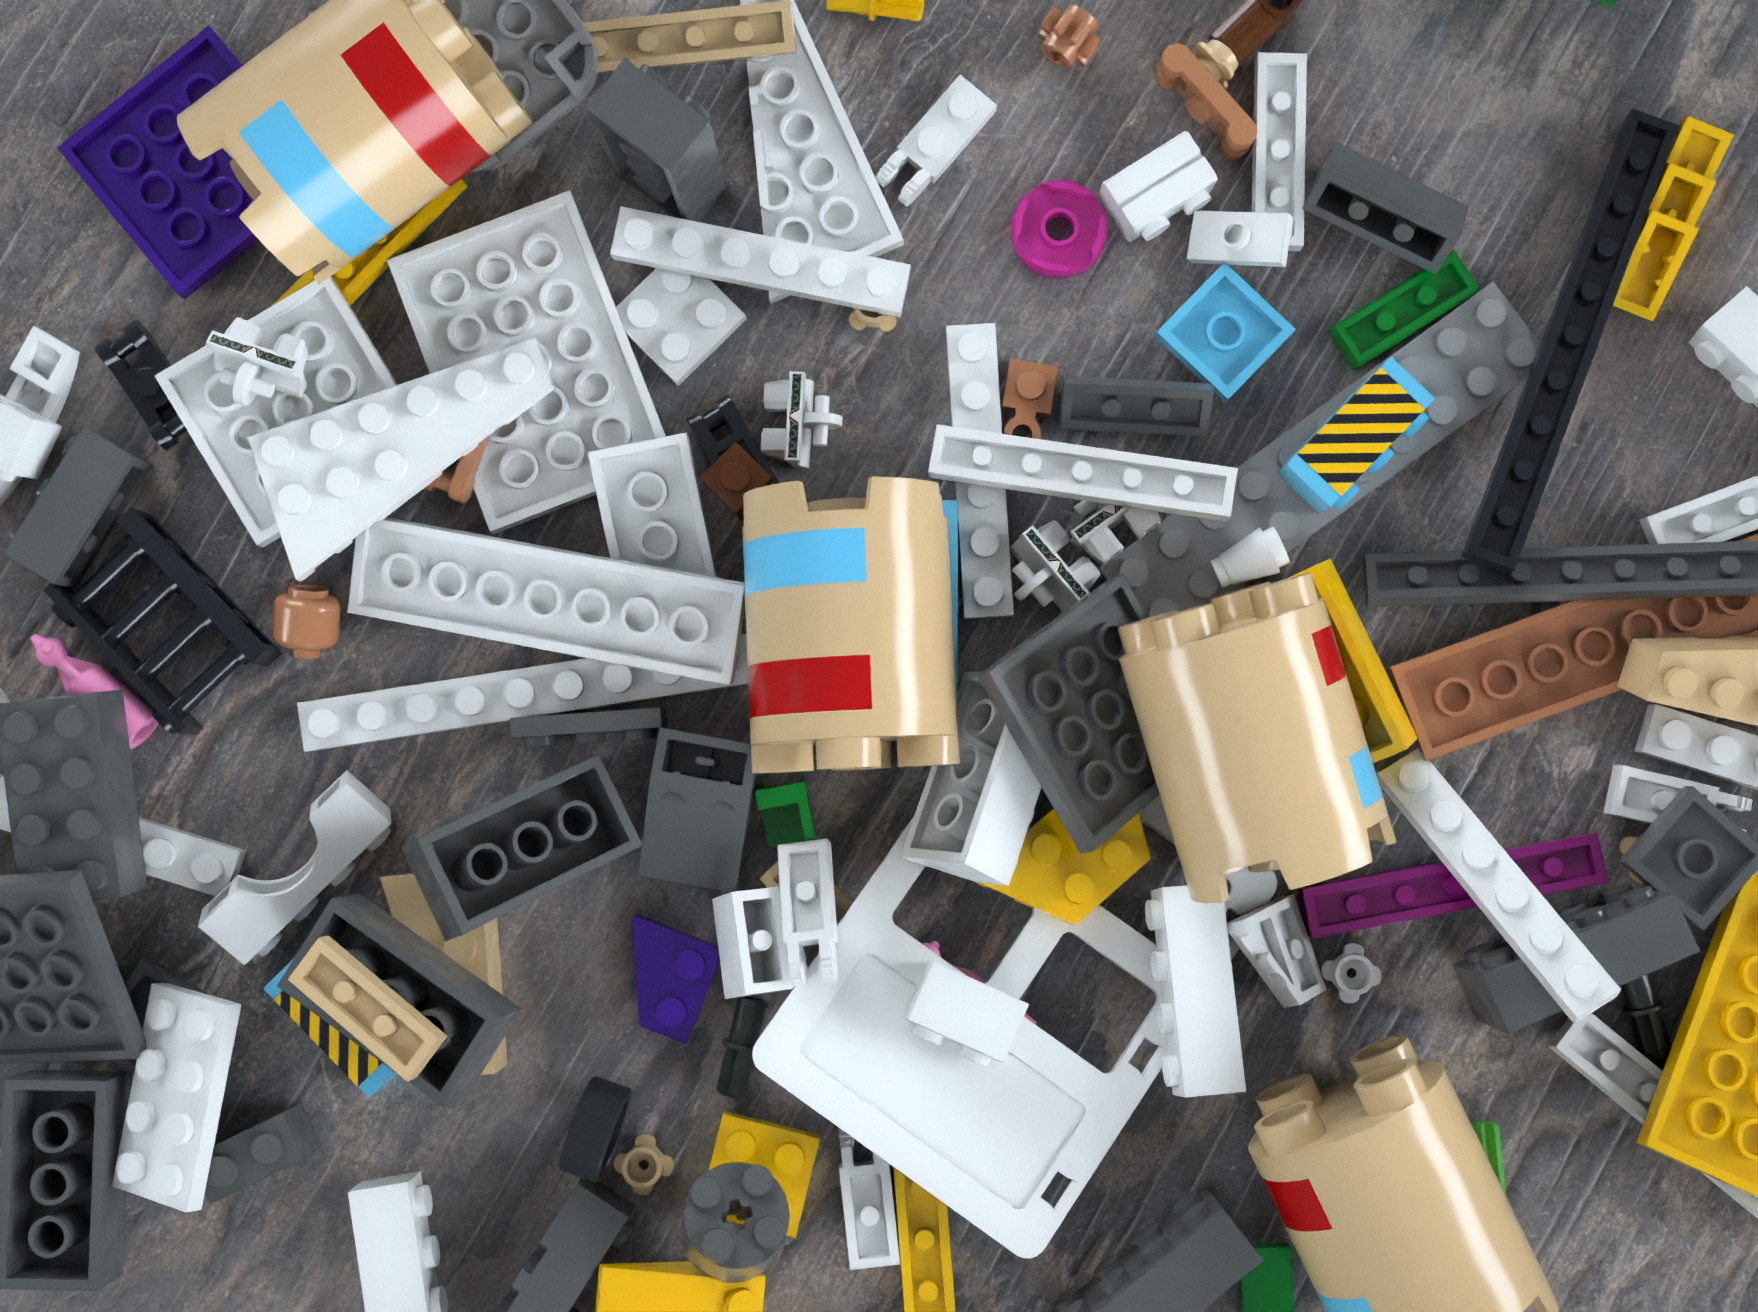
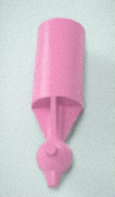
(87, 677)

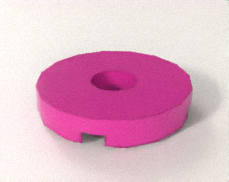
(1052, 257)

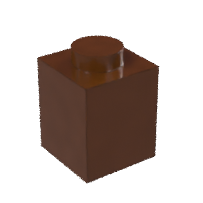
(733, 476)

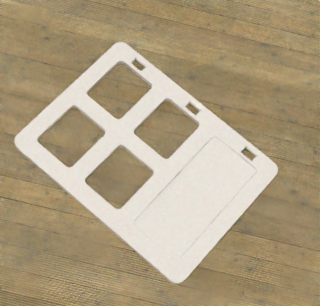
(952, 1126)

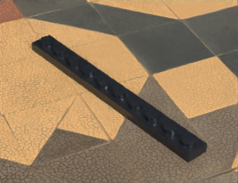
(1569, 342)

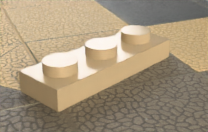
(367, 1008)

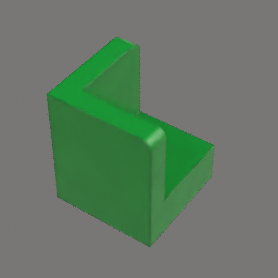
(786, 814)

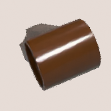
(1252, 26)

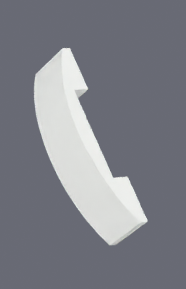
(43, 381)

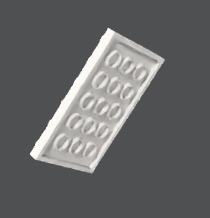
(517, 283)

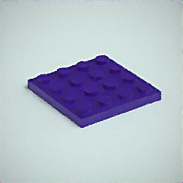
(145, 175)

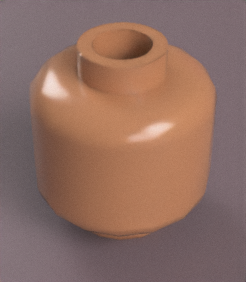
(306, 620)

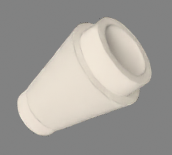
(1251, 558)

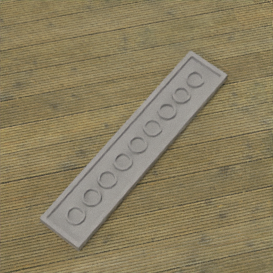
(1460, 360)

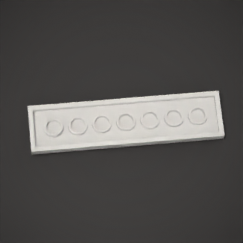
(549, 599)

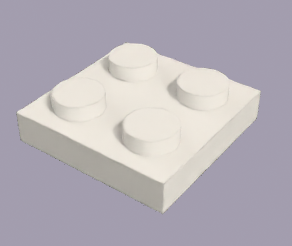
(678, 320)

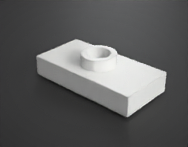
(1240, 238)

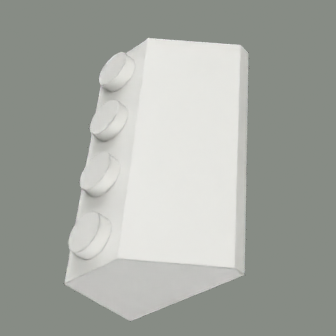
(980, 809)

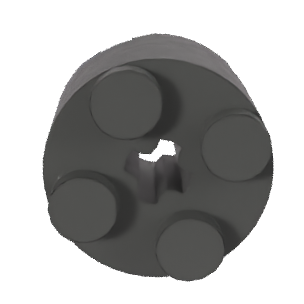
(751, 1196)

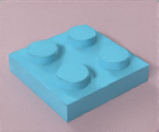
(1224, 332)

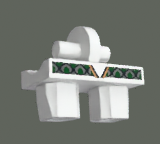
(255, 368)
(794, 441)
(1096, 533)
(1046, 573)

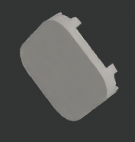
(541, 54)

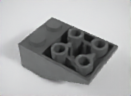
(697, 810)

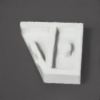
(1280, 950)

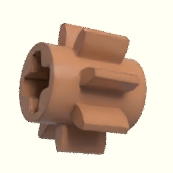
(1069, 36)

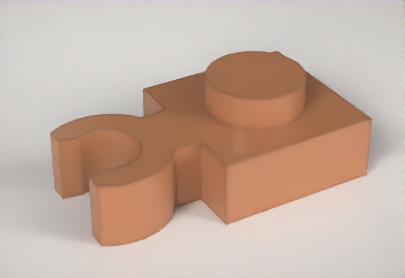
(1028, 394)

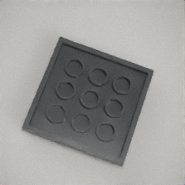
(1075, 714)
(60, 976)

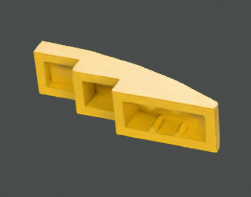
(1672, 216)

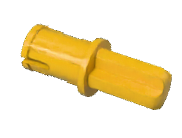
(900, 9)

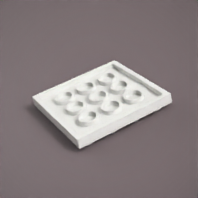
(337, 370)

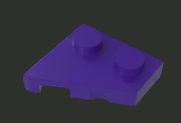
(671, 977)

